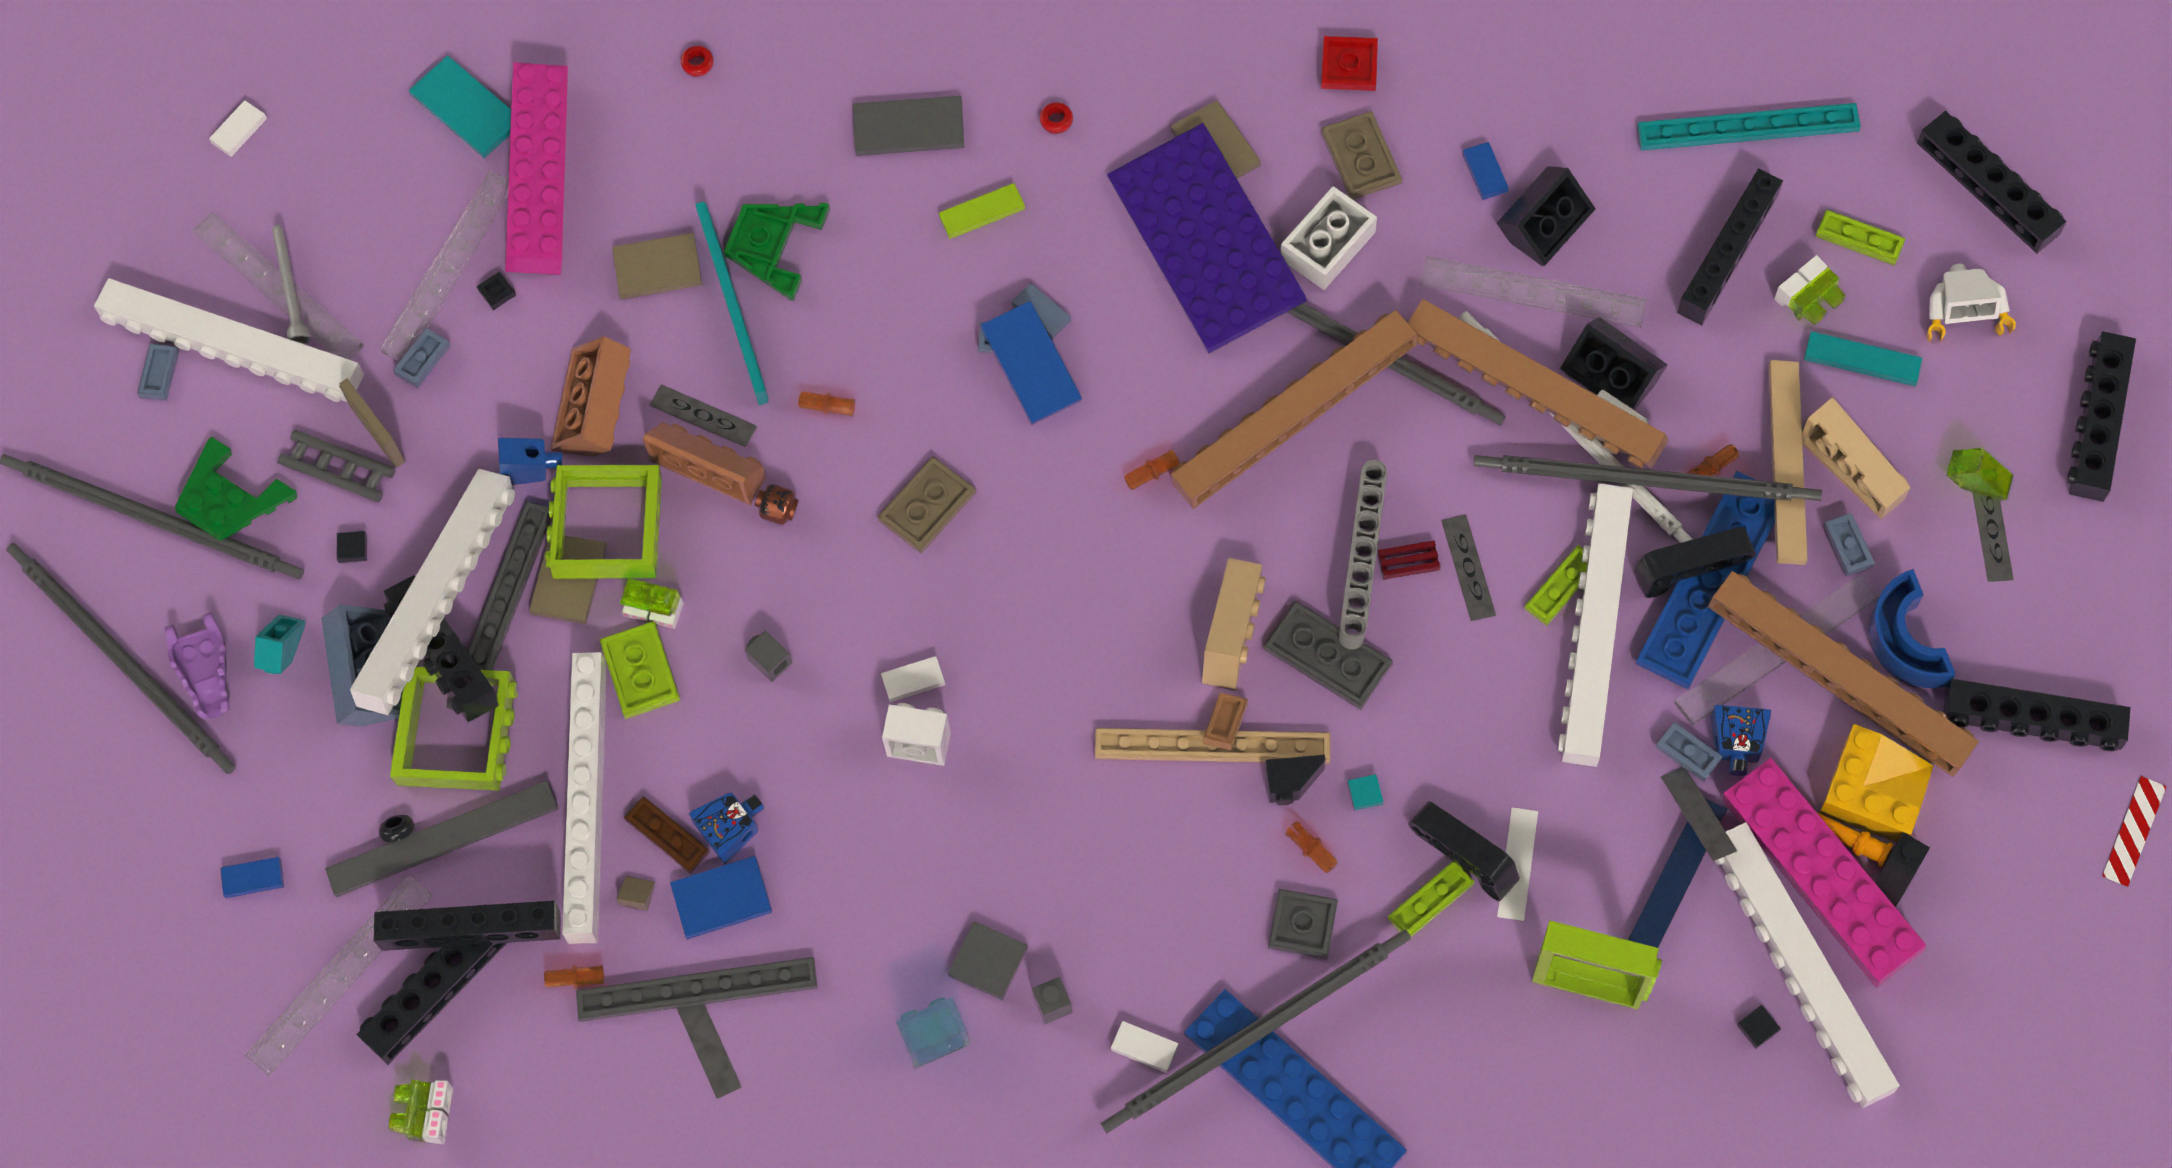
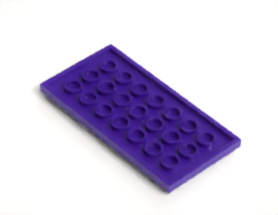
(1206, 238)

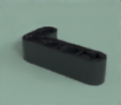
(1692, 558)
(1467, 848)

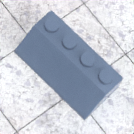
(349, 640)

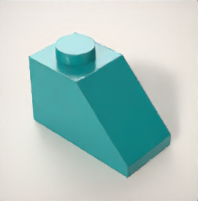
(278, 644)

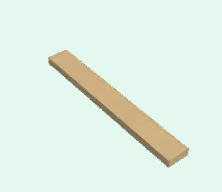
(1787, 460)
(1189, 746)

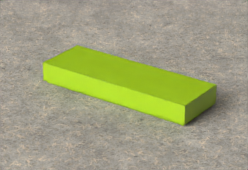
(981, 211)
(1860, 237)
(1558, 588)
(1431, 899)

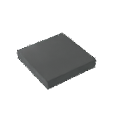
(1303, 923)
(988, 960)

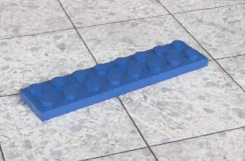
(1686, 623)
(1296, 1091)

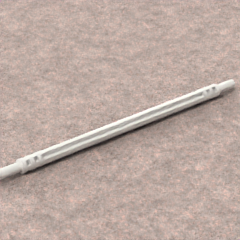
(1646, 500)

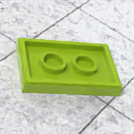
(639, 669)

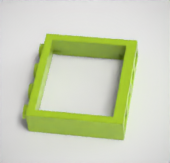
(604, 476)
(407, 731)
(1601, 951)

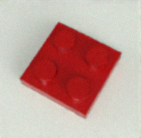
(1349, 63)

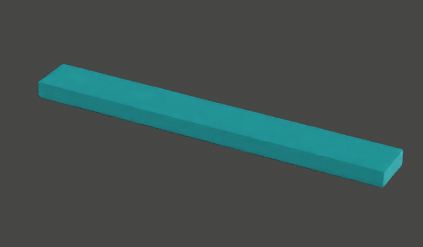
(1748, 126)
(732, 303)

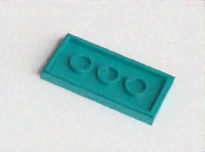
(464, 106)

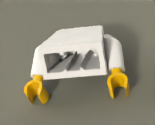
(1968, 297)

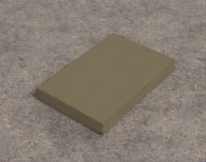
(1226, 136)
(1361, 155)
(657, 266)
(371, 423)
(926, 504)
(567, 598)

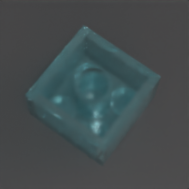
(932, 1032)

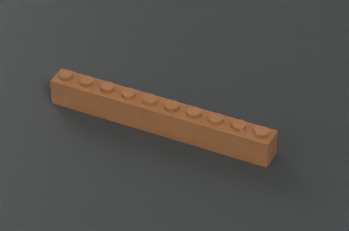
(1538, 385)
(1294, 408)
(1843, 673)

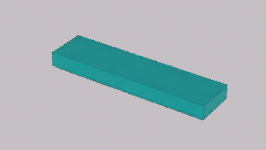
(1863, 358)

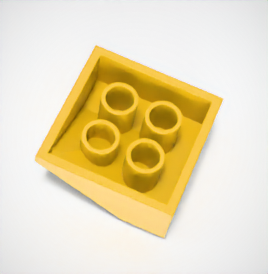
(1877, 785)

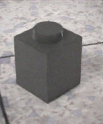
(768, 655)
(1052, 1000)

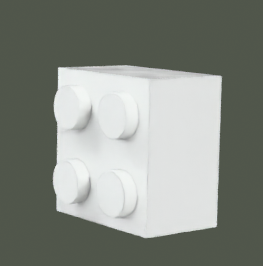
(916, 734)

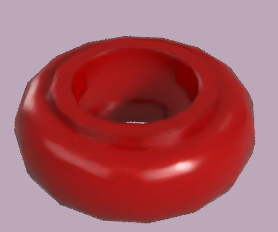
(697, 70)
(1056, 108)

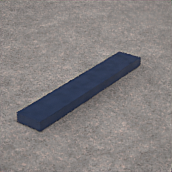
(1672, 885)

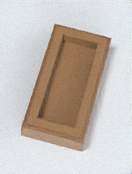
(1225, 721)

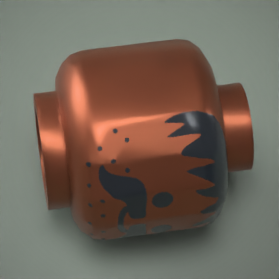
(776, 504)

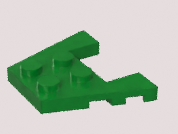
(762, 237)
(218, 503)

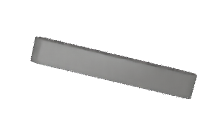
(1358, 565)

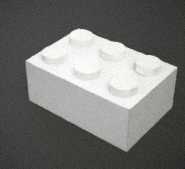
(1328, 238)

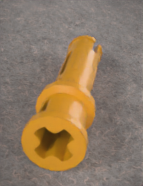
(1861, 843)

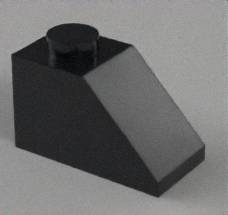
(1292, 777)
(1901, 867)

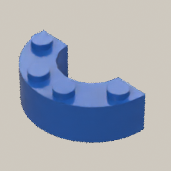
(1894, 644)

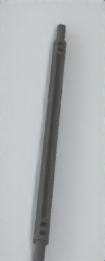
(1402, 366)
(1648, 478)
(150, 516)
(121, 659)
(1255, 1031)

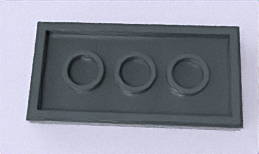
(908, 125)
(1314, 650)

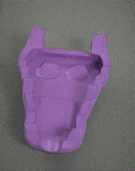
(201, 666)

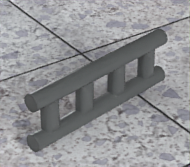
(344, 479)

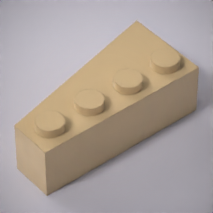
(1854, 458)
(1232, 623)

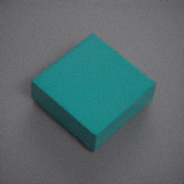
(1365, 792)

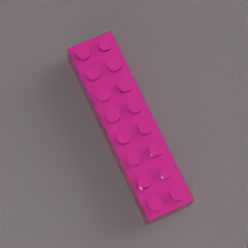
(536, 169)
(1824, 873)

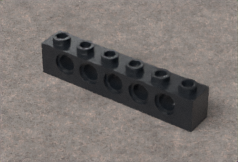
(1992, 195)
(1730, 246)
(2119, 352)
(451, 664)
(2112, 718)
(467, 925)
(432, 1000)

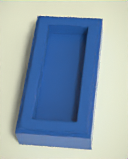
(1485, 171)
(252, 877)

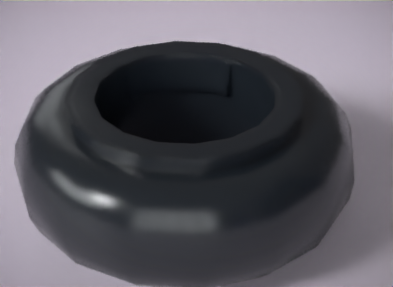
(396, 828)

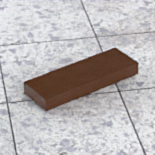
(666, 834)

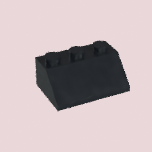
(1546, 214)
(1613, 363)

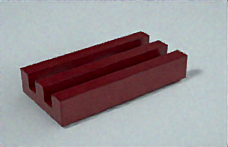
(1405, 550)

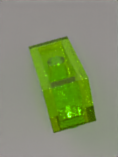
(1979, 473)

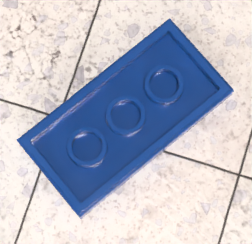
(1031, 362)

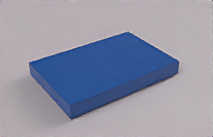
(720, 897)

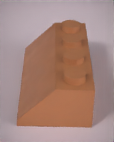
(591, 398)
(705, 462)

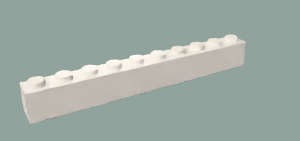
(226, 340)
(432, 592)
(1597, 625)
(584, 798)
(1806, 970)

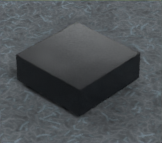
(496, 291)
(352, 546)
(1758, 1026)

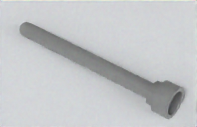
(296, 330)

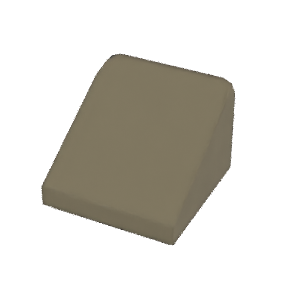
(636, 893)

